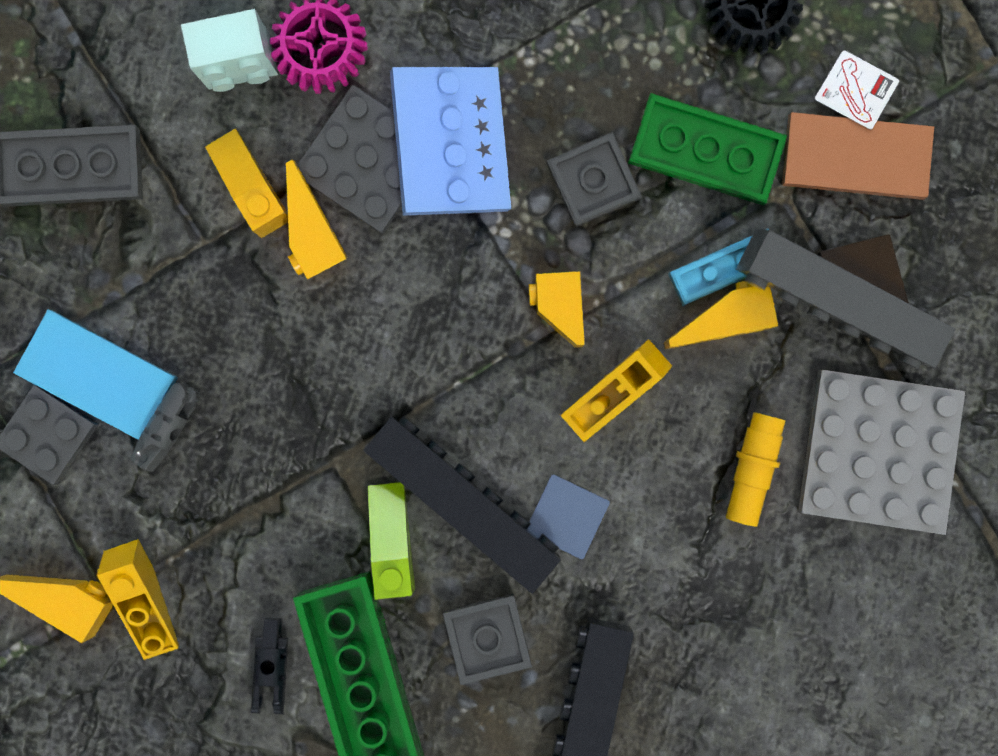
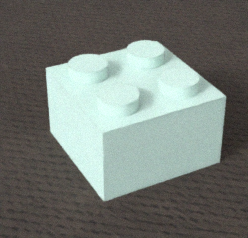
(229, 50)

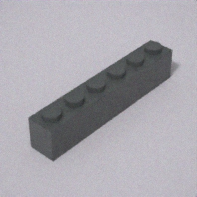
(845, 299)

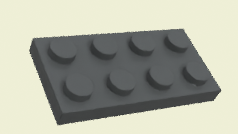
(70, 165)

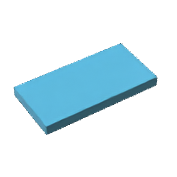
(94, 374)

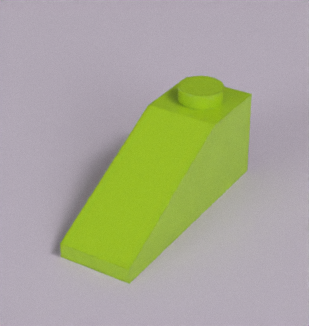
(390, 541)

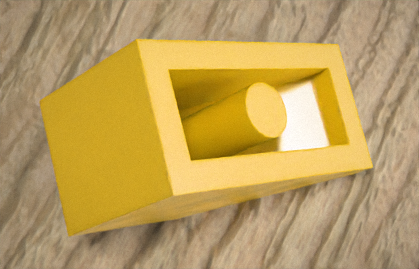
(560, 304)

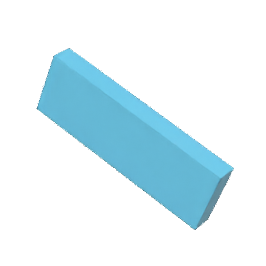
(709, 273)

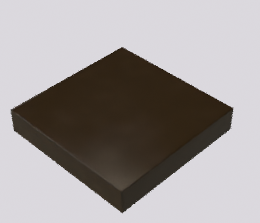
(871, 261)

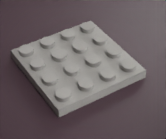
(881, 452)

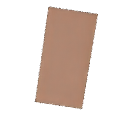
(854, 159)

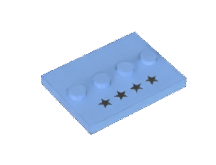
(450, 140)

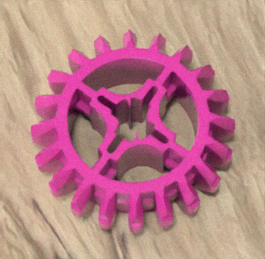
(290, 40)

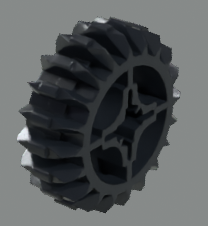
(756, 33)

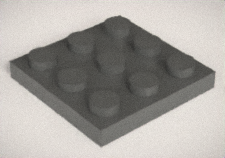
(357, 160)

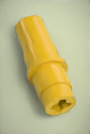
(755, 468)

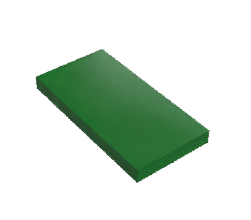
(707, 149)

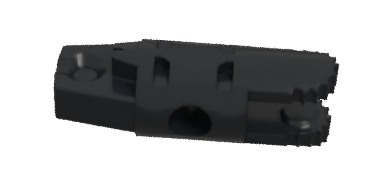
(275, 649)

